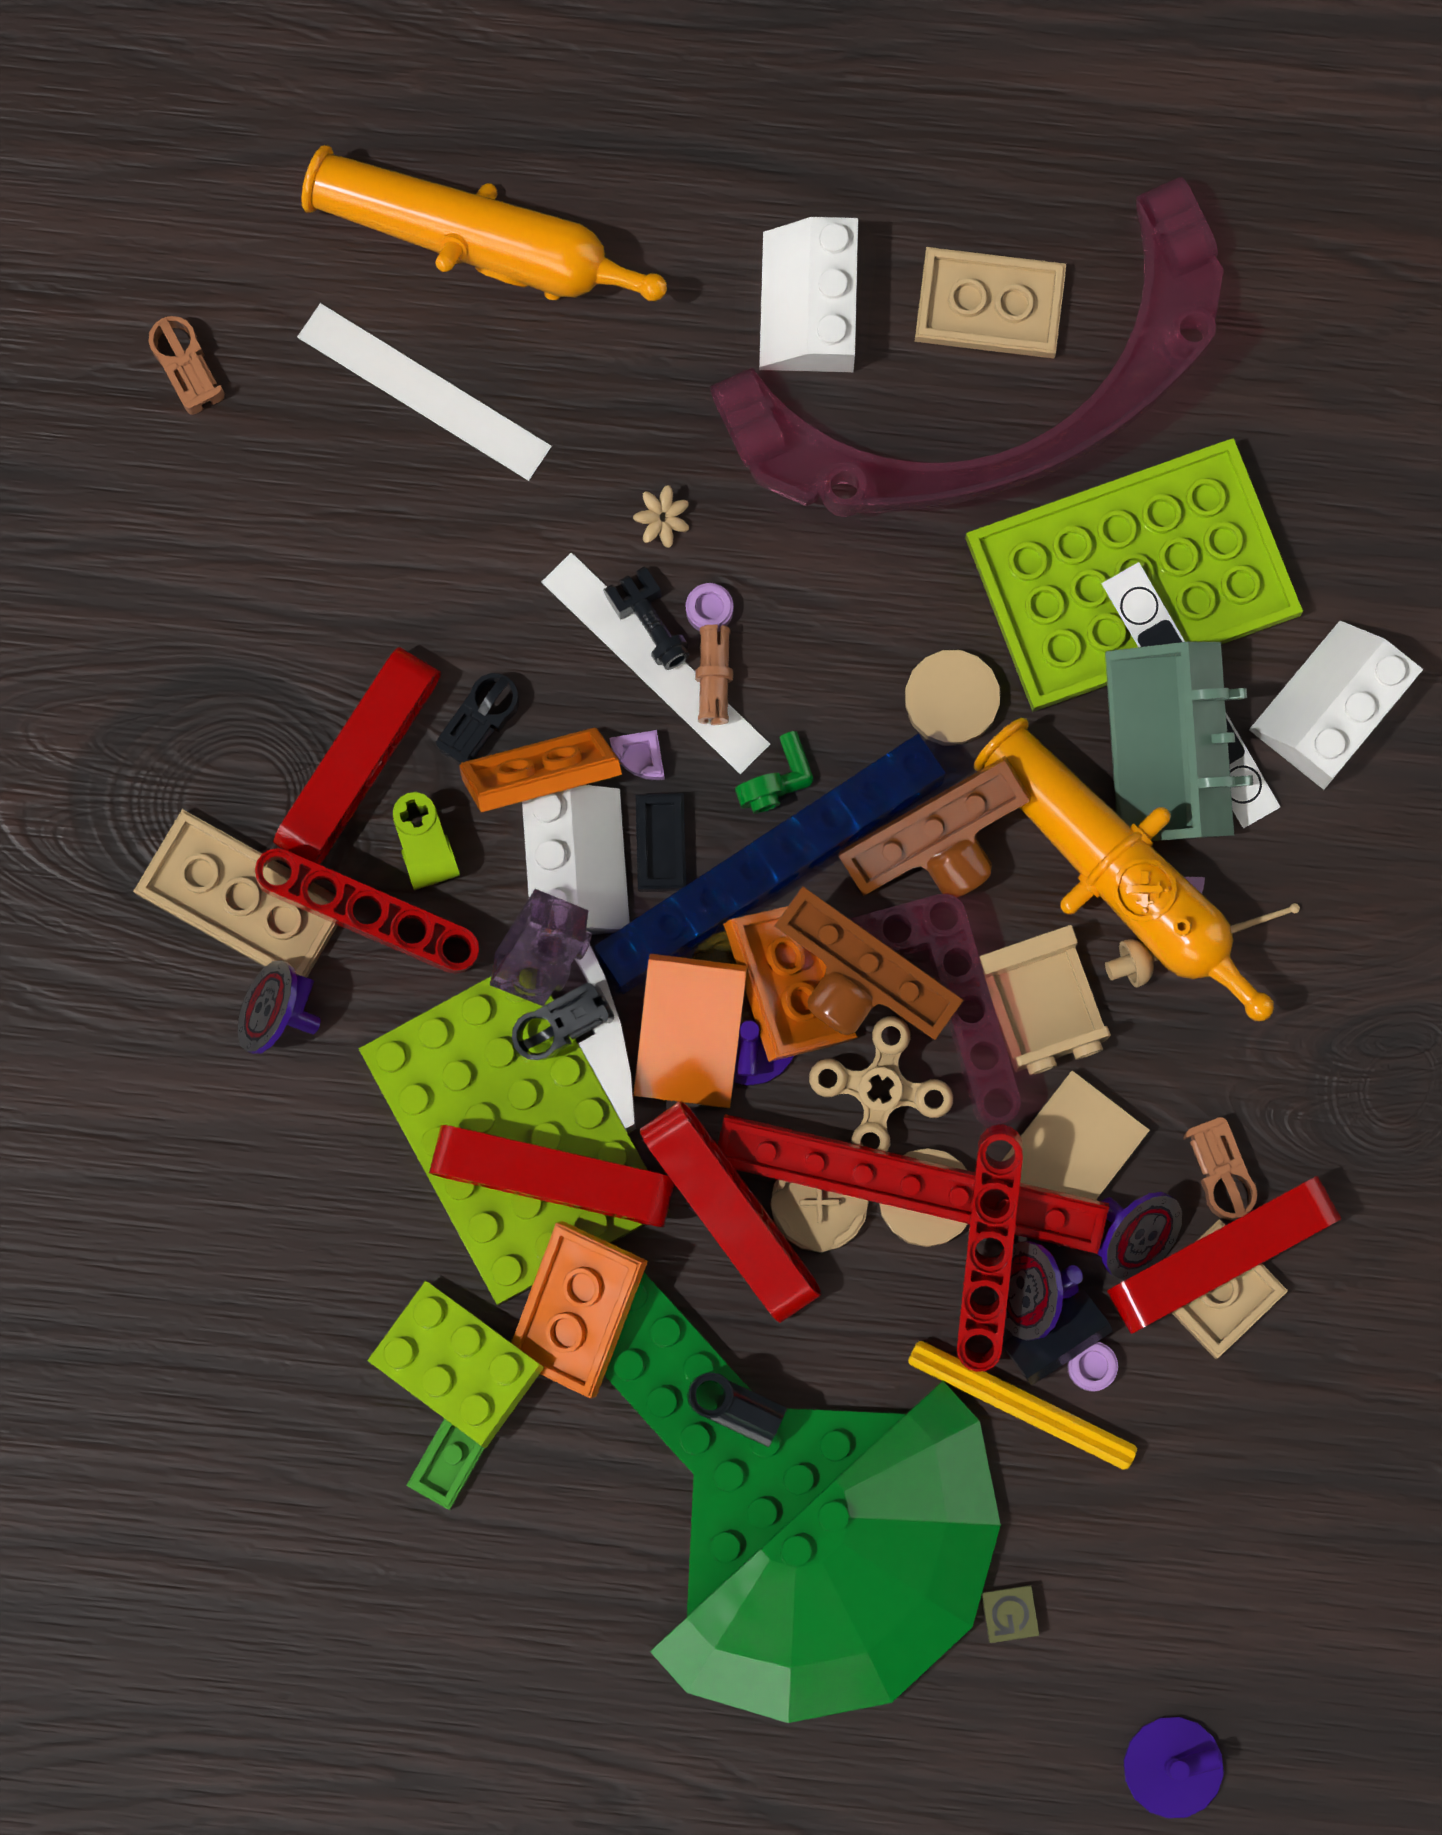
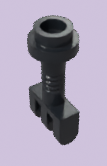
(669, 649)

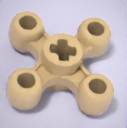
(884, 1064)

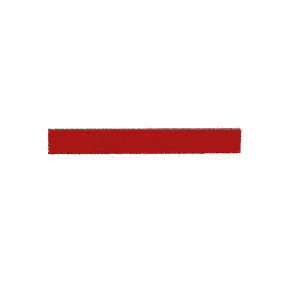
(904, 1182)

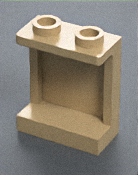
(1043, 1001)

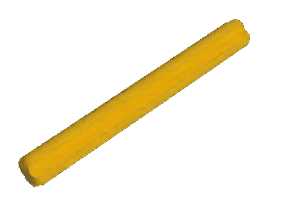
(1023, 1405)

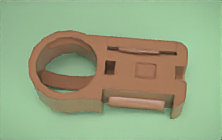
(188, 368)
(1219, 1160)

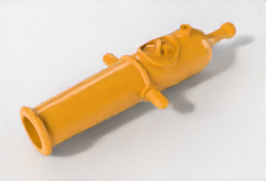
(470, 228)
(1124, 868)

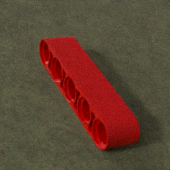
(357, 756)
(349, 893)
(552, 1175)
(730, 1211)
(1224, 1254)
(986, 1271)

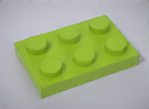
(455, 1364)

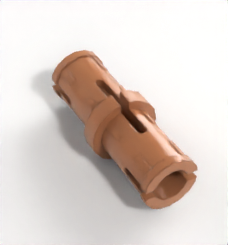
(714, 675)

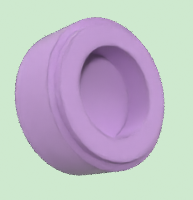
(709, 606)
(1093, 1368)

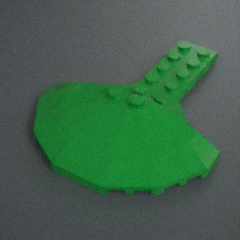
(818, 1561)

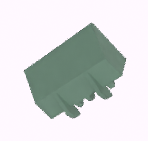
(1172, 737)

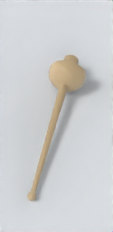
(1138, 961)

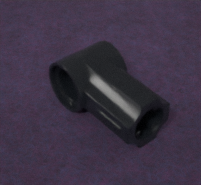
(740, 1410)

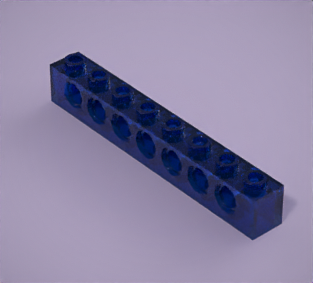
(772, 861)

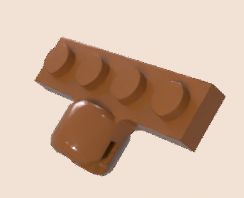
(940, 834)
(862, 972)

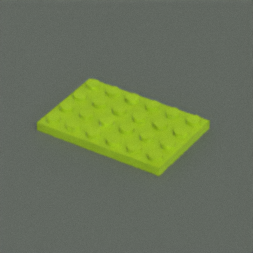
(1188, 527)
(465, 1073)

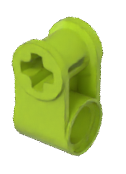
(424, 847)

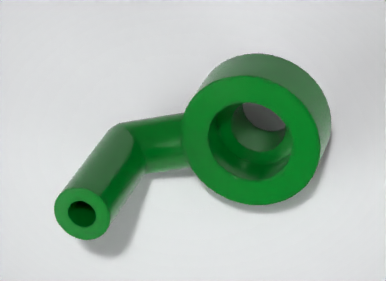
(764, 791)

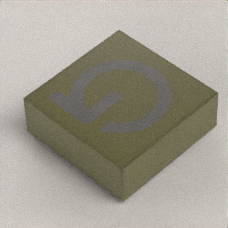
(1010, 1614)

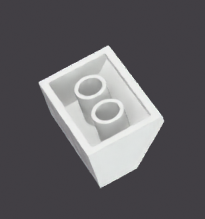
(809, 296)
(1335, 701)
(579, 852)

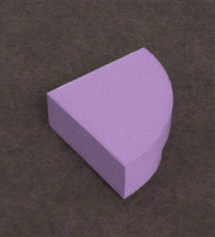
(639, 754)

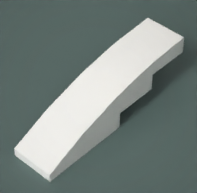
(607, 1050)

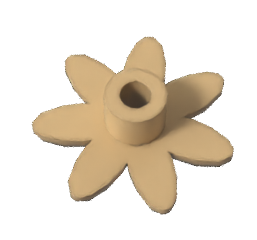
(662, 516)

